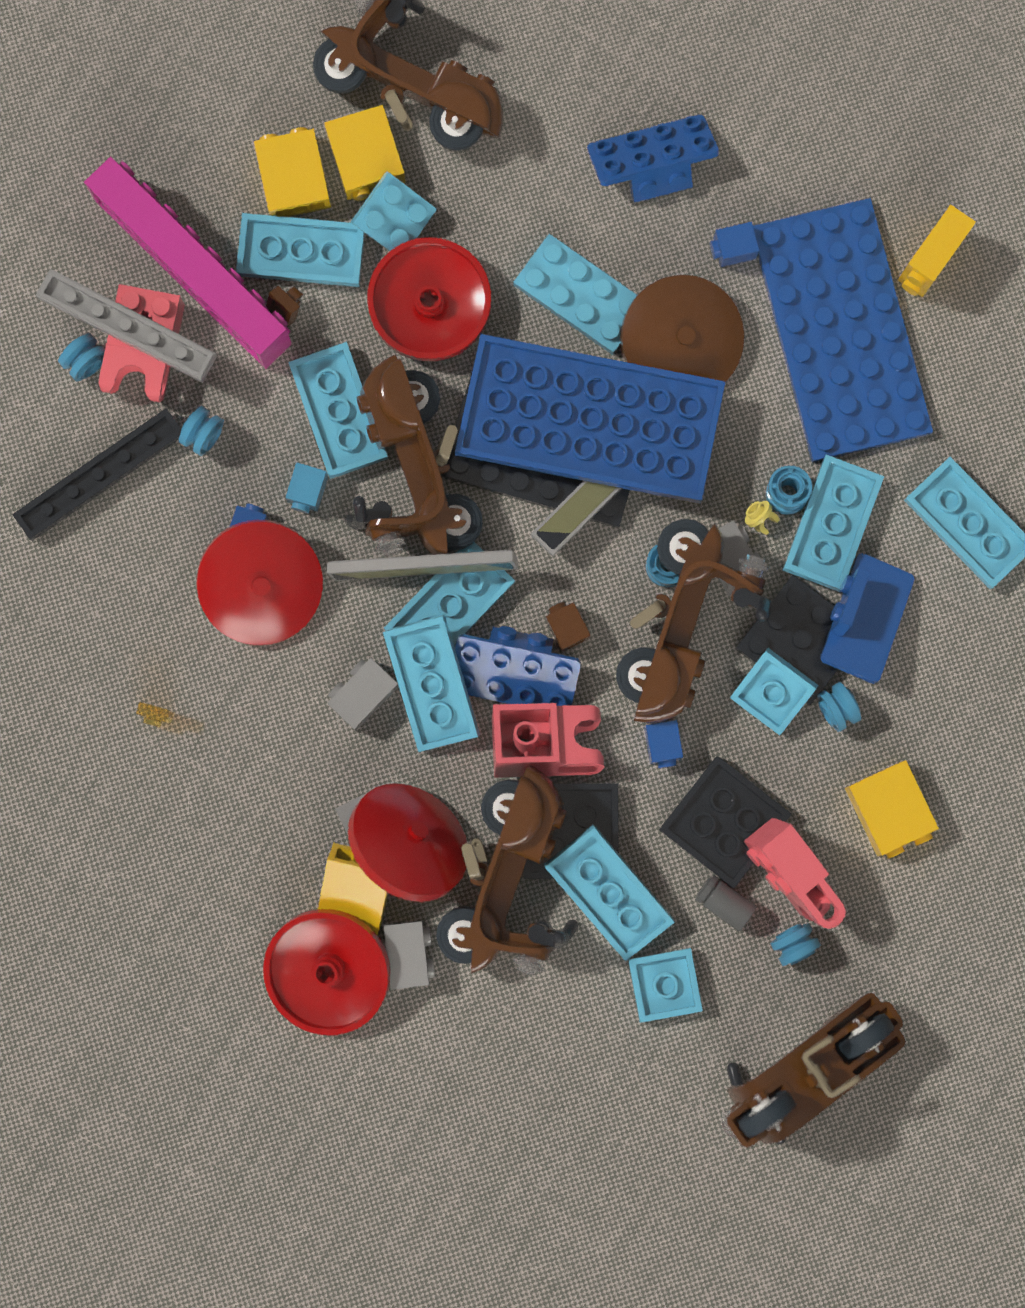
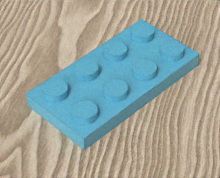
(300, 250)
(576, 292)
(329, 395)
(969, 522)
(833, 523)
(457, 595)
(431, 683)
(609, 892)

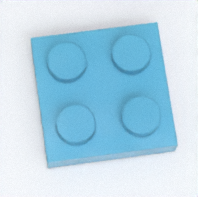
(393, 213)
(774, 691)
(665, 985)

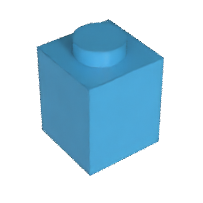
(306, 488)

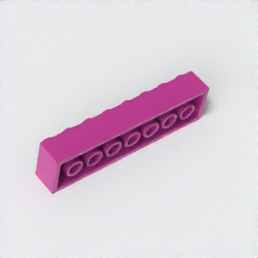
(188, 263)

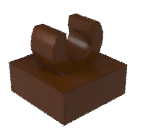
(285, 303)

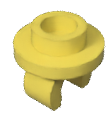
(758, 513)

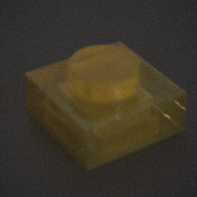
(154, 715)

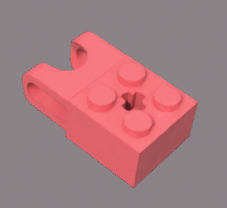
(122, 359)
(549, 736)
(795, 871)

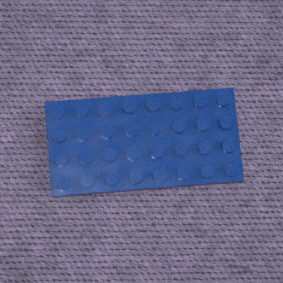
(841, 330)
(590, 418)

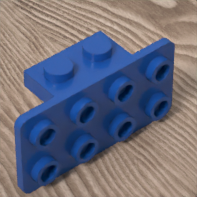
(654, 158)
(867, 618)
(516, 668)

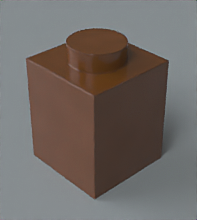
(566, 626)

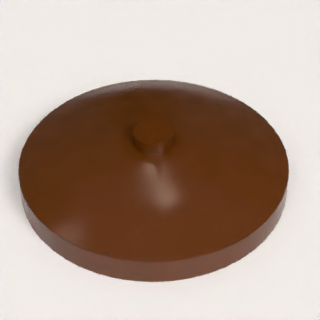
(684, 328)

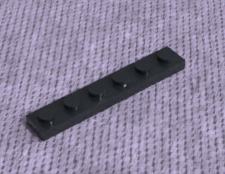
(98, 475)

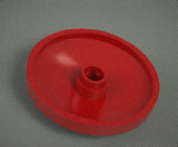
(429, 299)
(259, 582)
(407, 842)
(326, 972)

